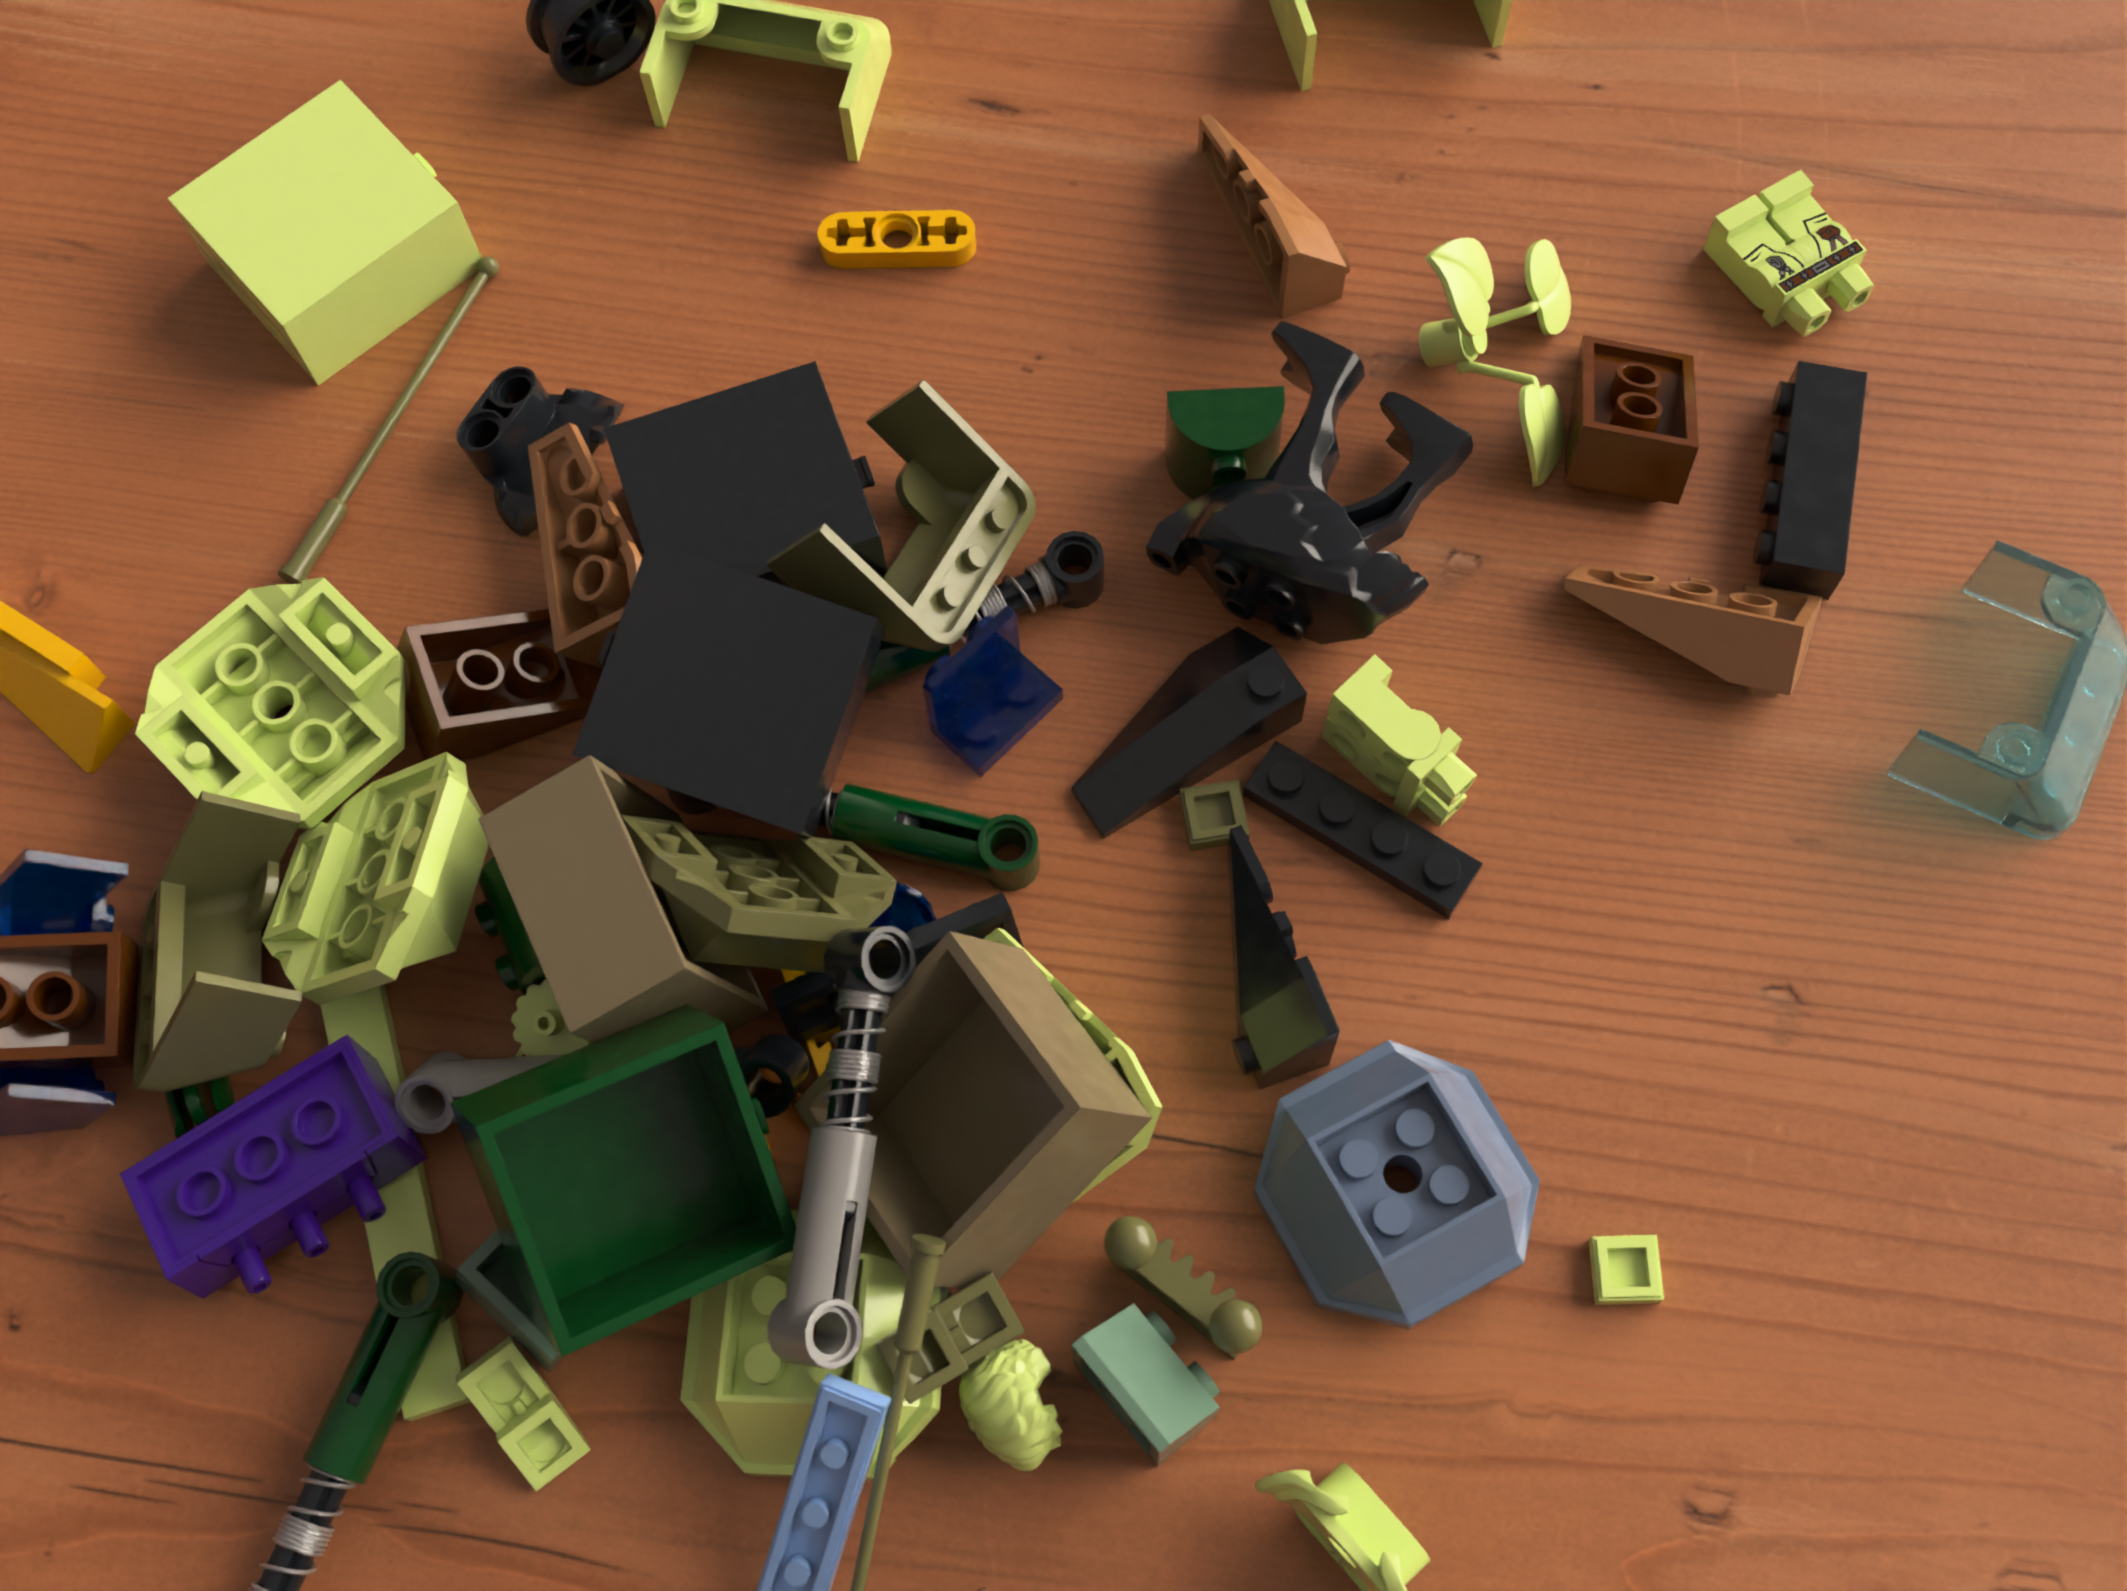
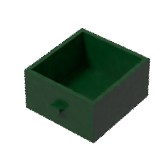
(627, 1175)

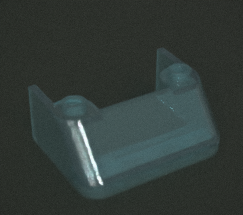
(2022, 773)

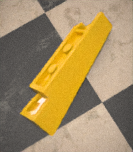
(58, 691)

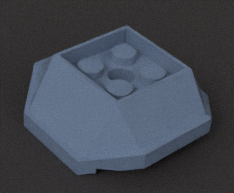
(1383, 1249)

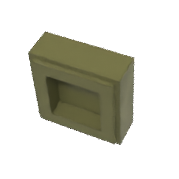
(1211, 812)

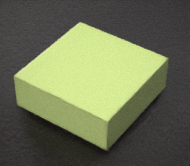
(1625, 1269)

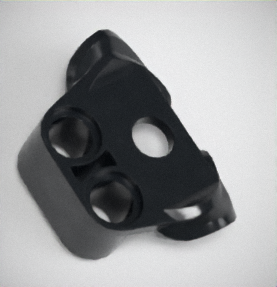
(516, 414)

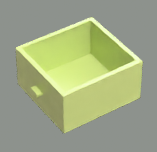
(329, 231)

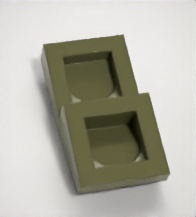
(956, 1335)

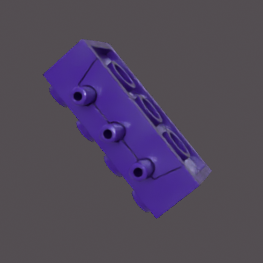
(273, 1171)

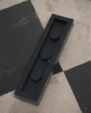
(1362, 829)
(810, 1000)

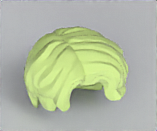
(1005, 1406)

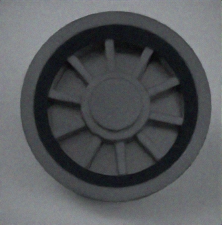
(590, 37)

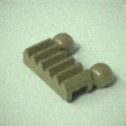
(1224, 1321)

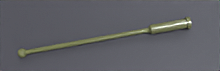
(335, 509)
(907, 1341)

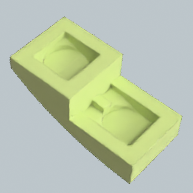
(523, 1413)

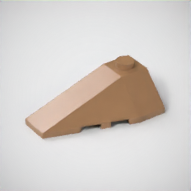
(1279, 231)
(583, 545)
(1740, 636)

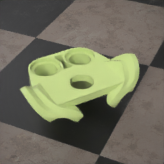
(1351, 1526)

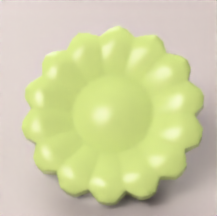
(541, 1024)

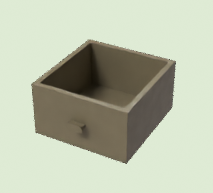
(596, 910)
(983, 1109)

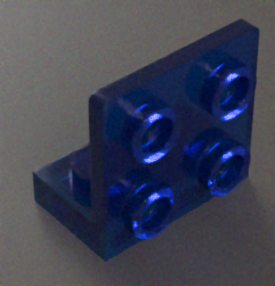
(987, 693)

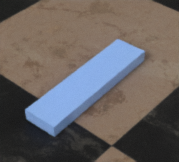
(825, 1487)

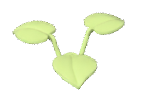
(1468, 286)

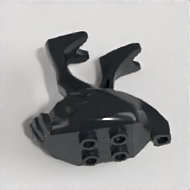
(1283, 544)

